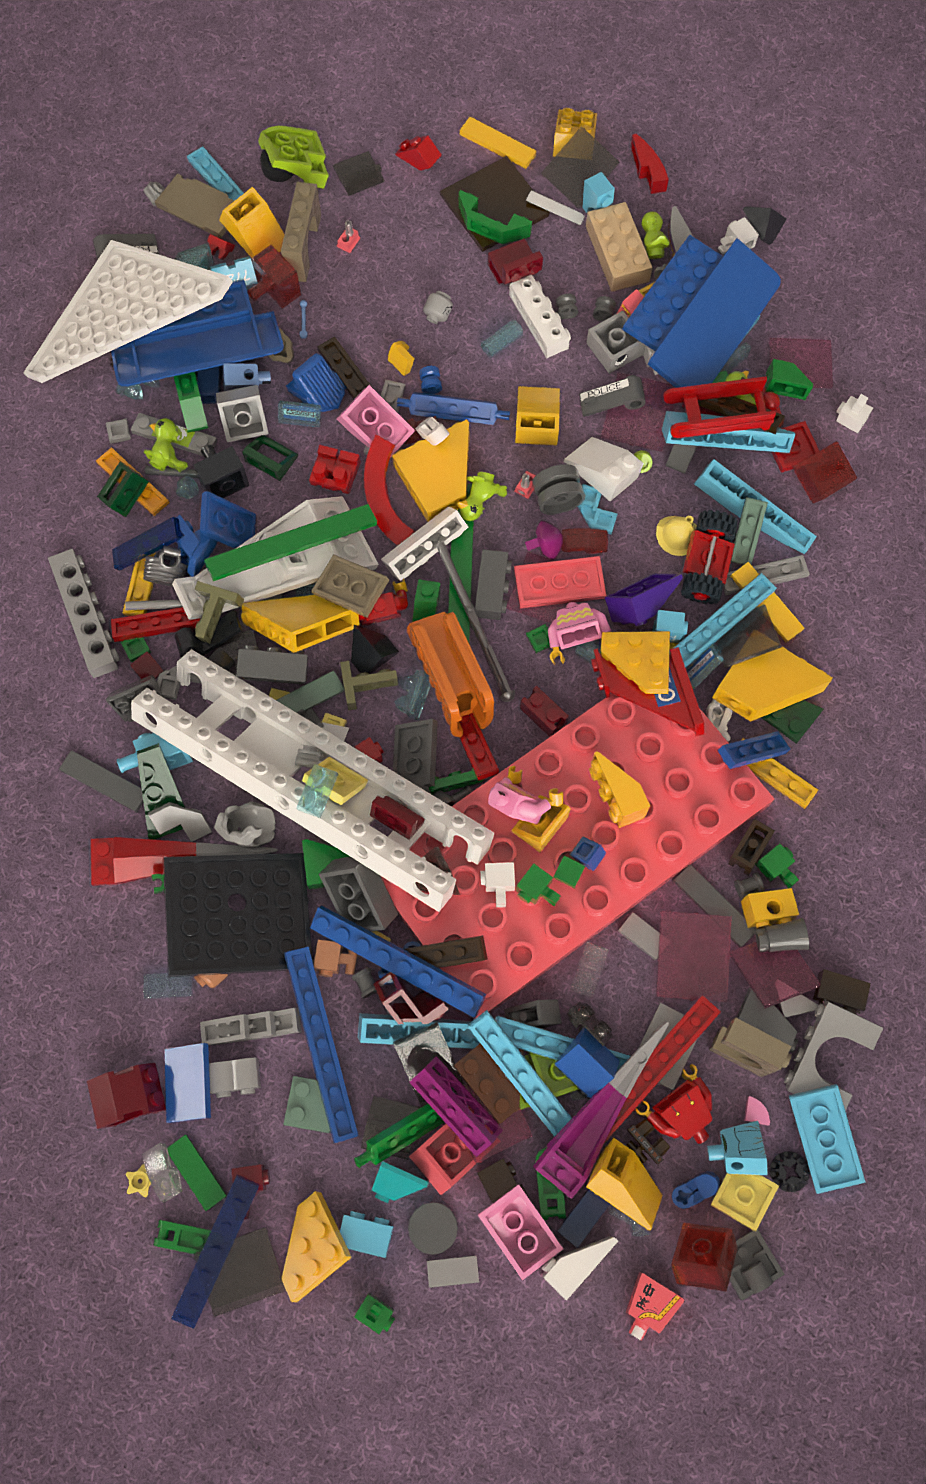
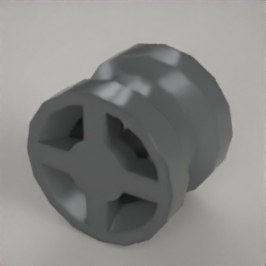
(566, 306)
(604, 308)

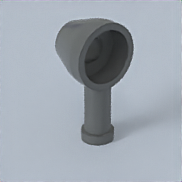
(451, 800)

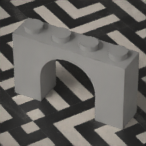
(830, 1023)

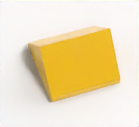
(540, 834)

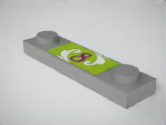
(190, 442)

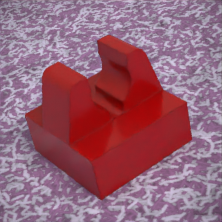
(221, 244)

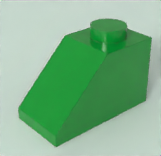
(787, 380)
(426, 599)

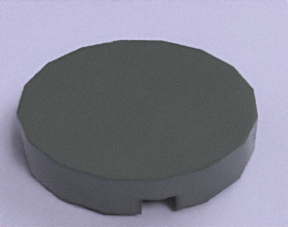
(432, 1228)

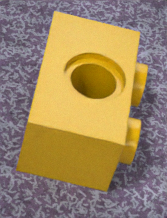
(780, 901)

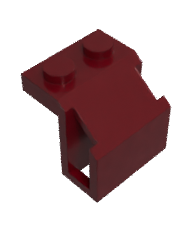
(514, 262)
(421, 1008)
(126, 1095)

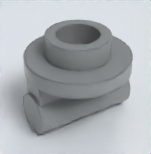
(153, 191)
(307, 756)

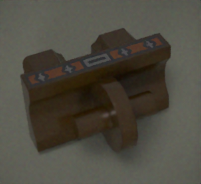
(655, 1151)

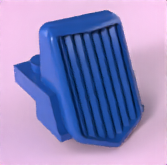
(317, 384)
(194, 547)

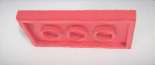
(559, 582)

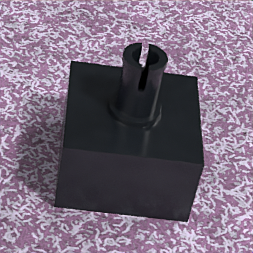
(221, 472)

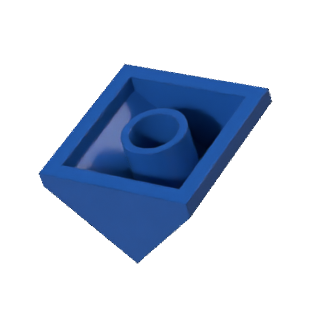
(588, 1063)

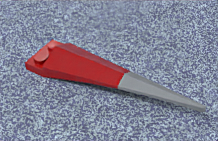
(131, 859)

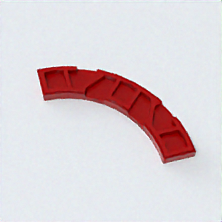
(377, 491)

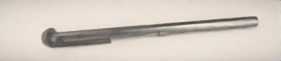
(507, 694)

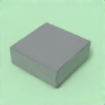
(118, 431)

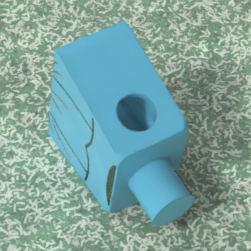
(741, 1150)

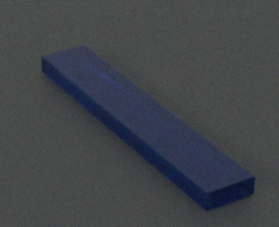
(215, 1251)

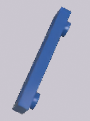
(753, 750)

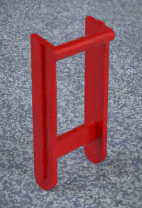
(697, 426)

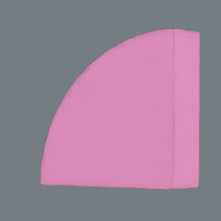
(756, 1112)

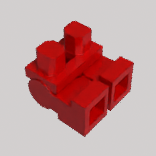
(335, 470)

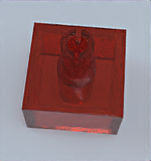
(274, 277)
(824, 472)
(704, 1256)

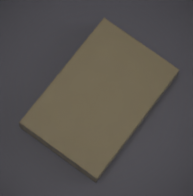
(350, 585)

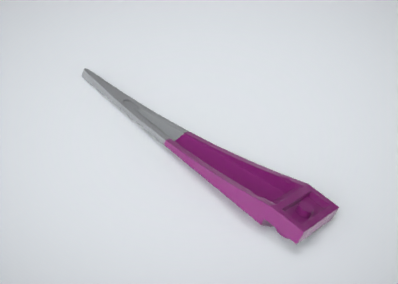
(579, 1142)

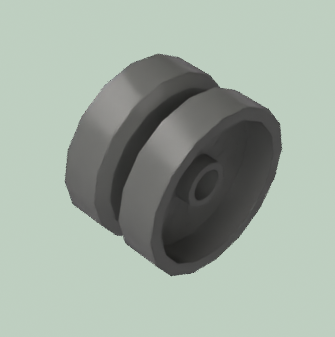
(558, 489)

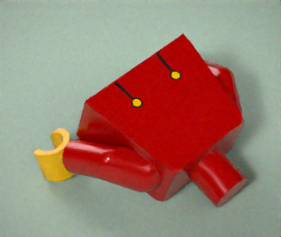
(388, 605)
(684, 1110)

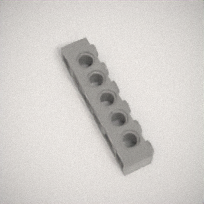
(62, 566)

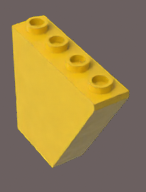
(436, 473)
(298, 620)
(769, 684)

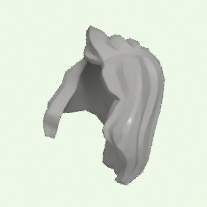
(255, 821)

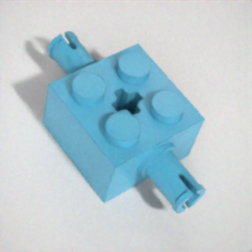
(173, 755)

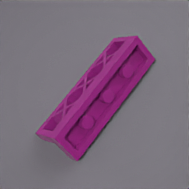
(454, 1107)

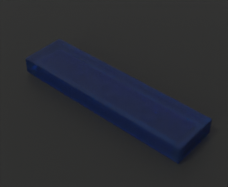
(146, 543)

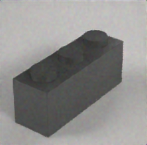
(492, 584)

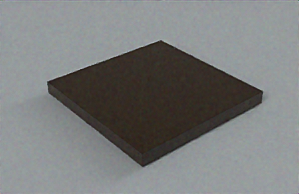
(500, 196)

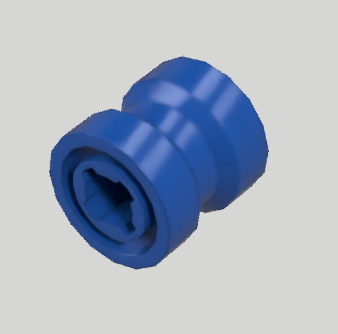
(430, 380)

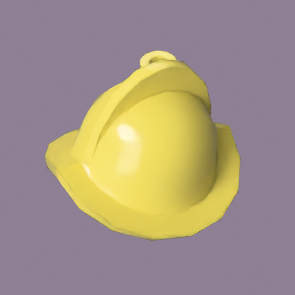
(675, 534)

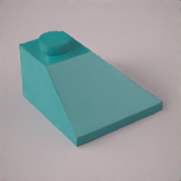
(395, 1183)

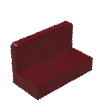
(396, 816)

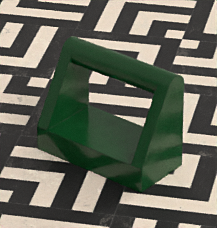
(265, 464)
(126, 492)

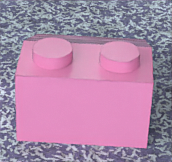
(373, 415)
(520, 1232)

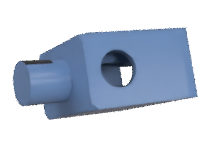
(235, 375)

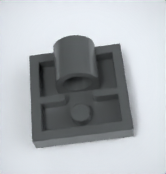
(753, 1266)

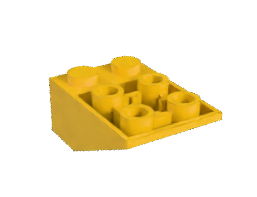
(569, 123)
(252, 223)
(537, 415)
(621, 791)
(625, 1183)

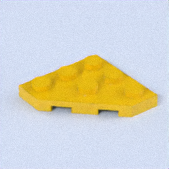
(640, 658)
(314, 1248)

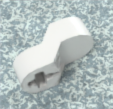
(432, 431)

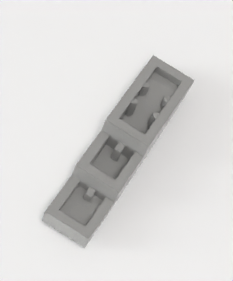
(250, 1026)

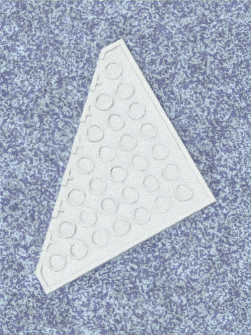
(121, 301)

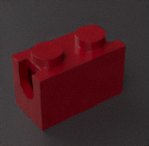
(544, 712)

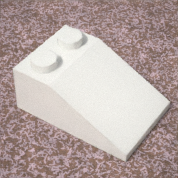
(605, 466)
(573, 1267)

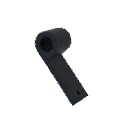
(226, 628)

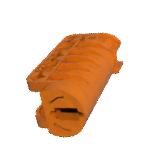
(452, 670)

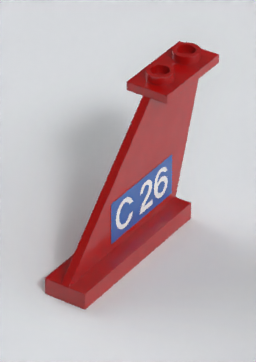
(677, 705)

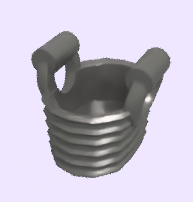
(160, 573)

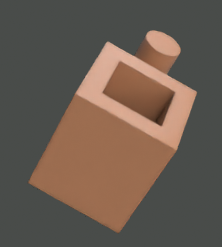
(330, 956)

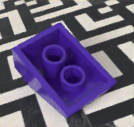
(642, 598)

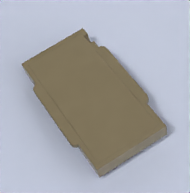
(195, 204)

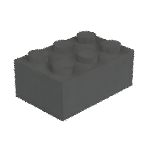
(272, 665)
(358, 893)

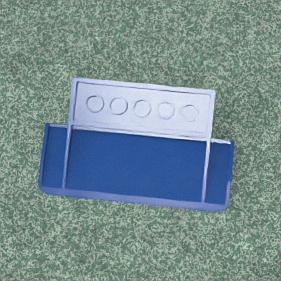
(701, 310)
(200, 341)

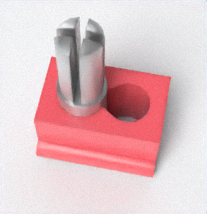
(349, 238)
(525, 487)

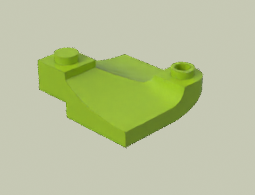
(296, 152)

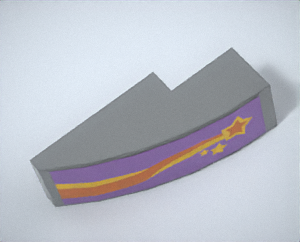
(677, 231)

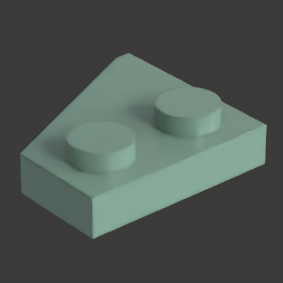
(306, 1106)

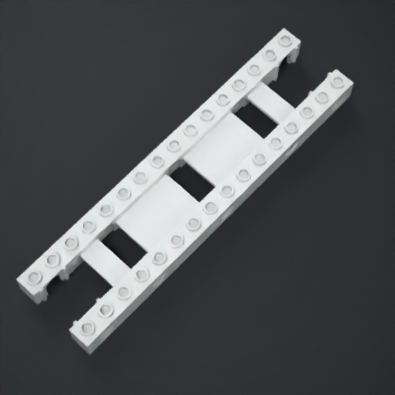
(264, 765)

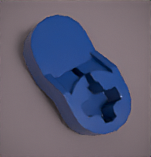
(684, 1193)

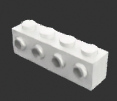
(539, 316)
(422, 544)

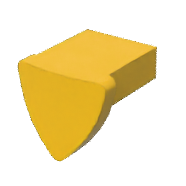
(401, 357)

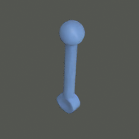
(303, 304)

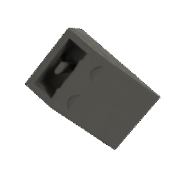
(121, 699)

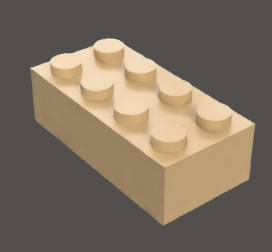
(618, 246)

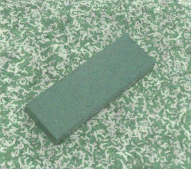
(748, 530)
(313, 693)

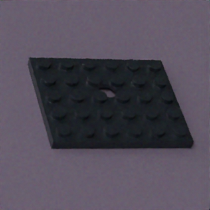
(215, 940)

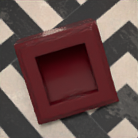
(146, 666)

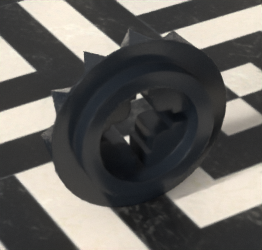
(778, 1173)

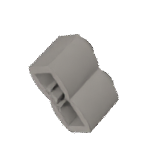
(234, 1075)

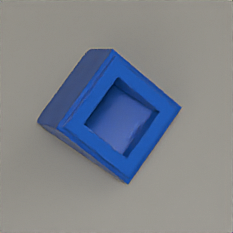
(588, 853)

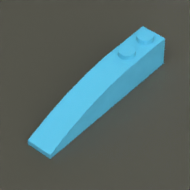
(744, 439)
(731, 494)
(385, 1030)

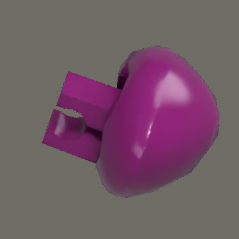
(548, 539)

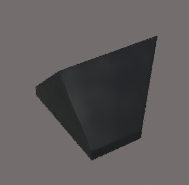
(765, 222)
(370, 649)

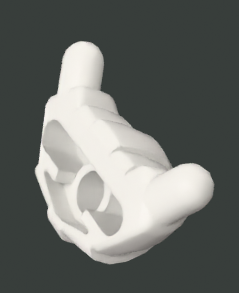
(719, 716)

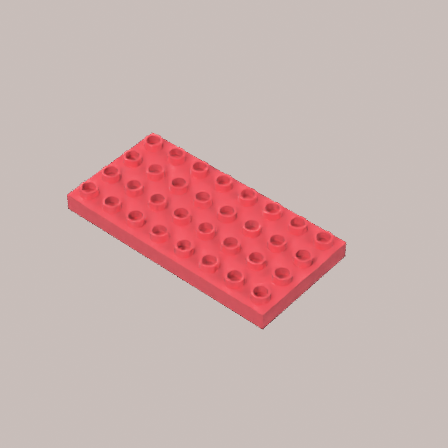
(691, 811)

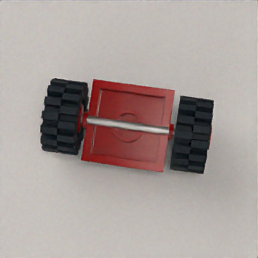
(709, 557)

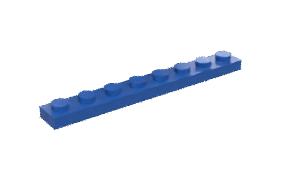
(398, 961)
(321, 1045)

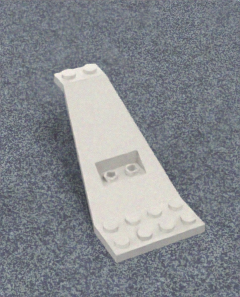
(281, 574)

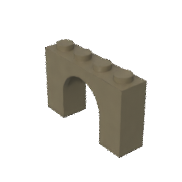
(303, 217)
(751, 1048)

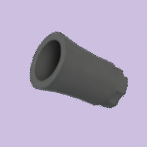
(783, 936)

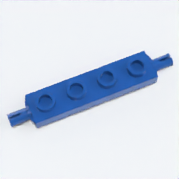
(453, 408)

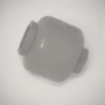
(438, 307)

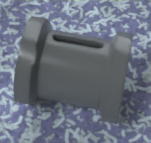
(749, 885)
(365, 982)

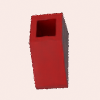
(419, 152)

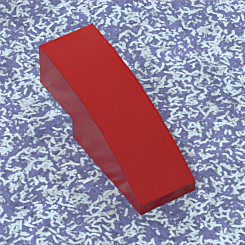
(649, 165)

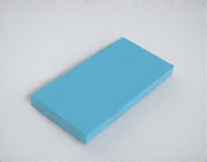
(827, 1138)

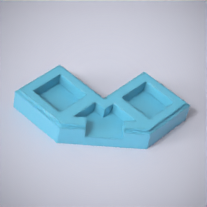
(596, 517)

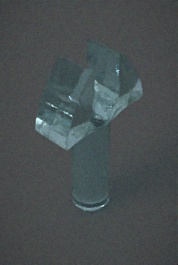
(622, 1216)

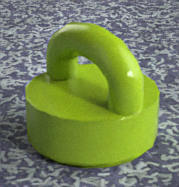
(645, 458)

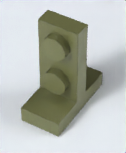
(213, 608)
(365, 682)

